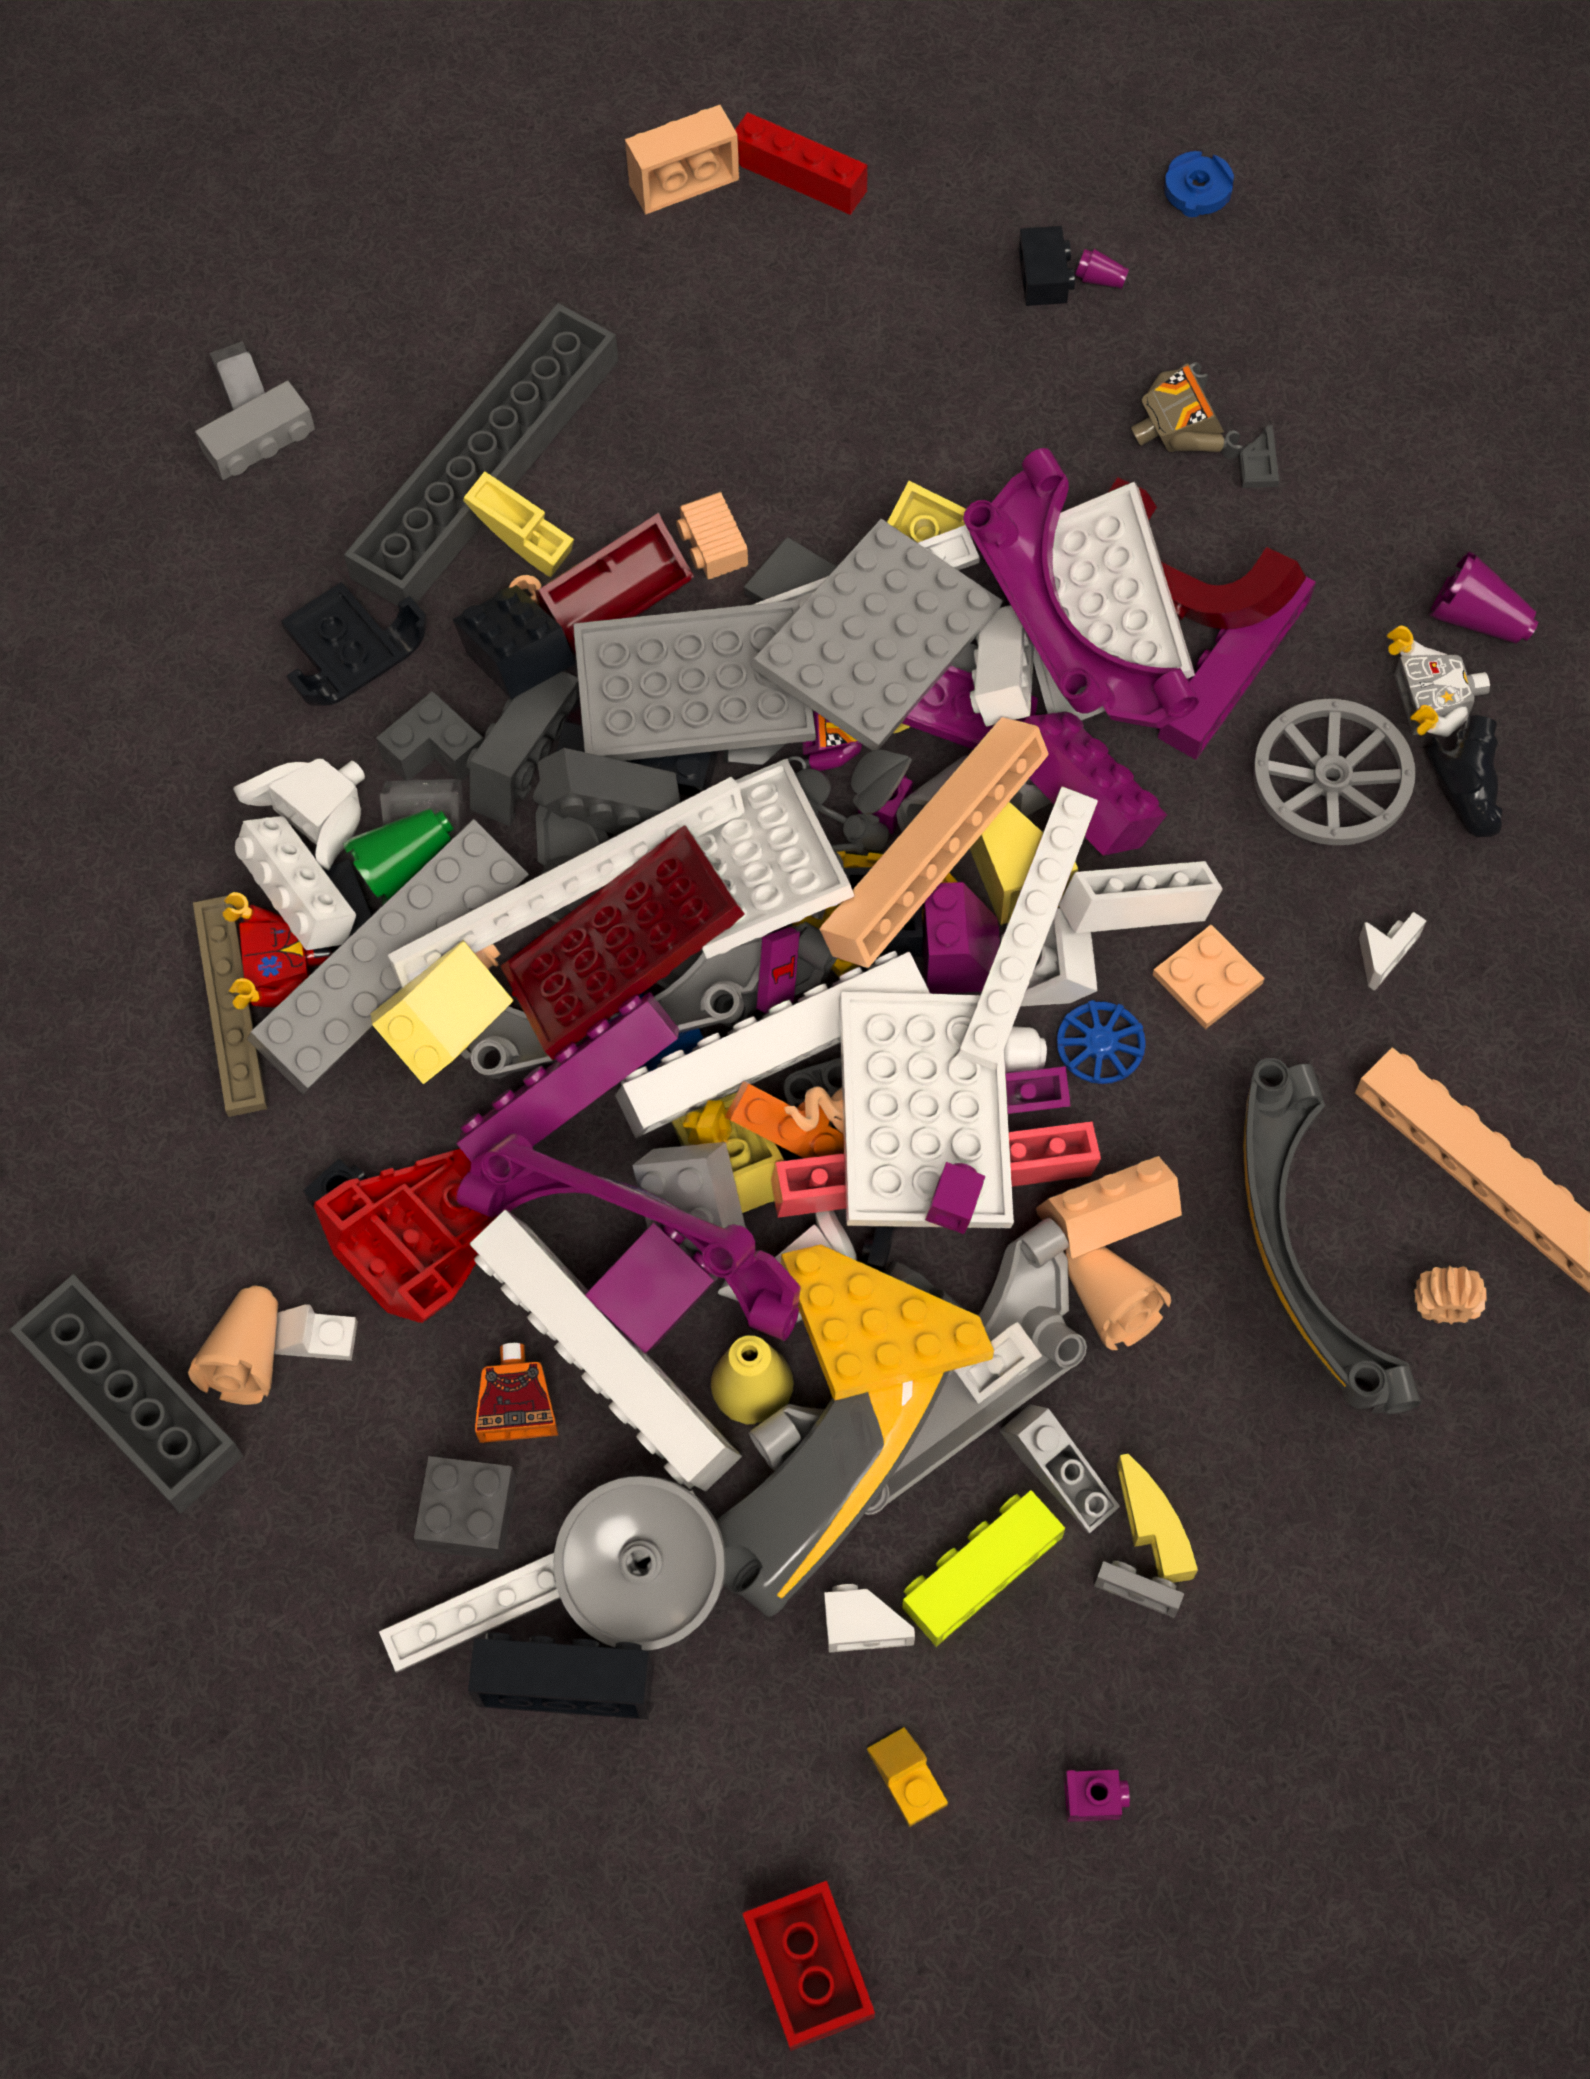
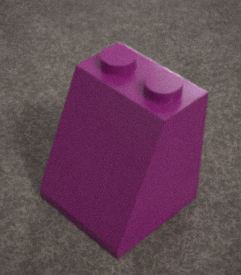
(957, 940)
(652, 1286)

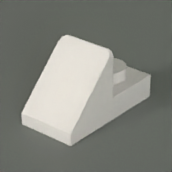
(1384, 952)
(314, 1335)
(1011, 1359)

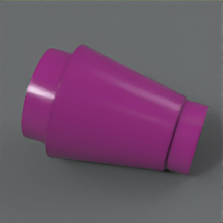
(1100, 269)

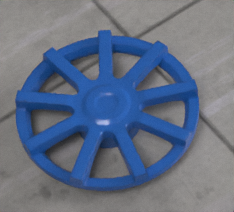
(1101, 1041)

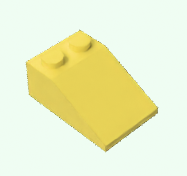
(925, 514)
(441, 1011)
(750, 1159)

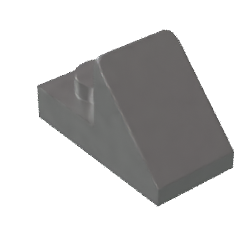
(237, 374)

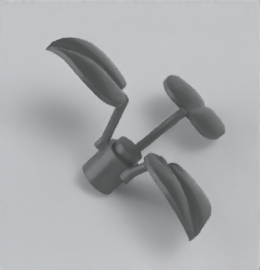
(874, 782)

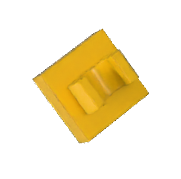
(709, 1125)

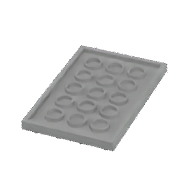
(877, 635)
(684, 684)

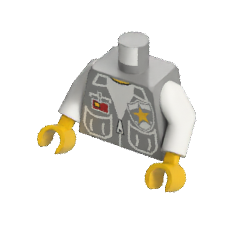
(1433, 685)

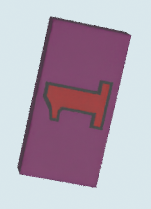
(777, 968)

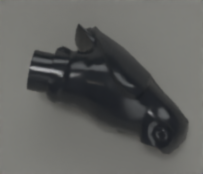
(1470, 775)

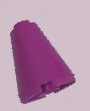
(1483, 603)

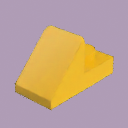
(907, 1776)

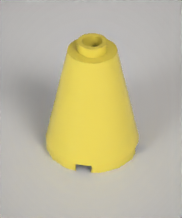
(751, 1381)

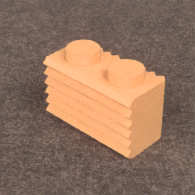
(713, 536)

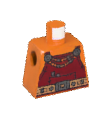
(514, 1399)

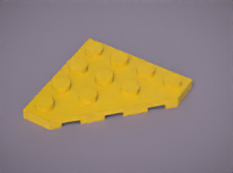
(878, 1328)

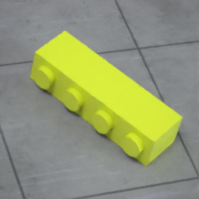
(982, 1567)

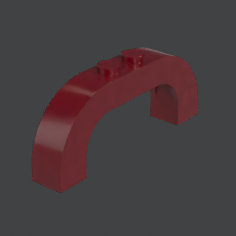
(1234, 605)

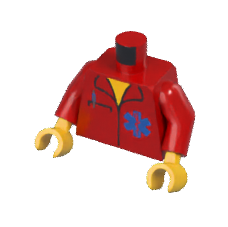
(270, 955)

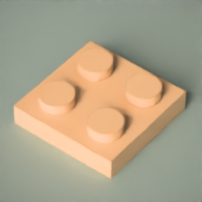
(1208, 976)

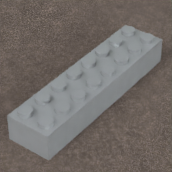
(336, 1001)

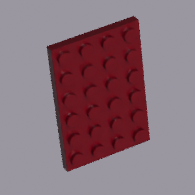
(621, 941)

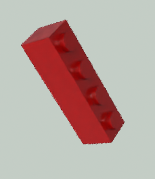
(801, 163)

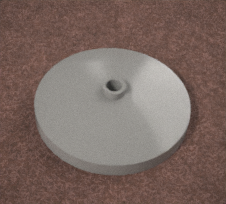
(600, 1571)

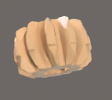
(1450, 1295)

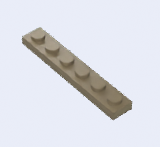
(222, 966)

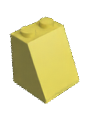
(1005, 856)

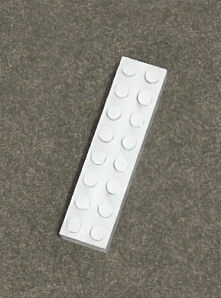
(755, 1048)
(611, 1361)

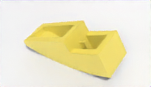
(519, 524)
(1155, 1522)

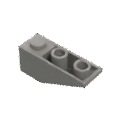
(1059, 1465)

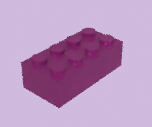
(1078, 762)

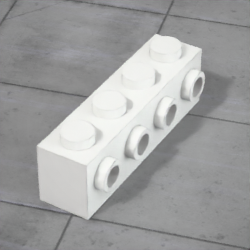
(1003, 669)
(294, 882)
(1139, 896)

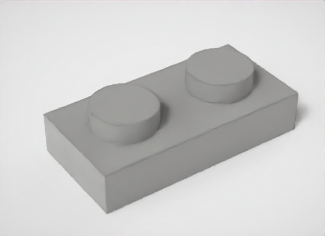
(1154, 1594)

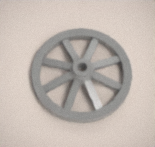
(1336, 767)

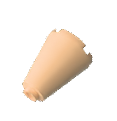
(1116, 1296)
(240, 1349)

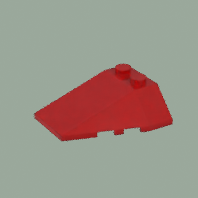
(406, 1234)

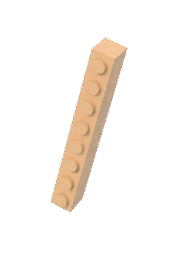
(934, 842)
(1481, 1161)

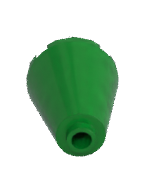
(398, 850)

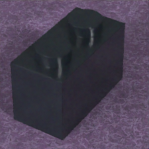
(1044, 265)

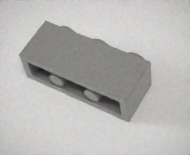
(255, 430)

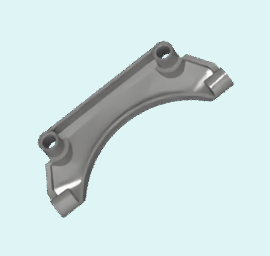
(686, 1001)
(1027, 1291)

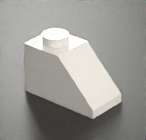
(862, 1621)

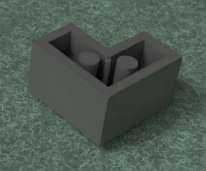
(426, 734)

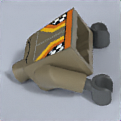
(1183, 415)

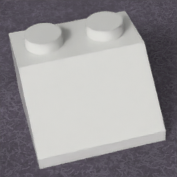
(1063, 967)

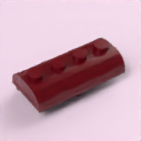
(617, 579)

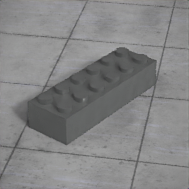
(127, 1393)

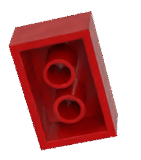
(808, 1965)

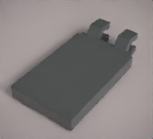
(787, 569)

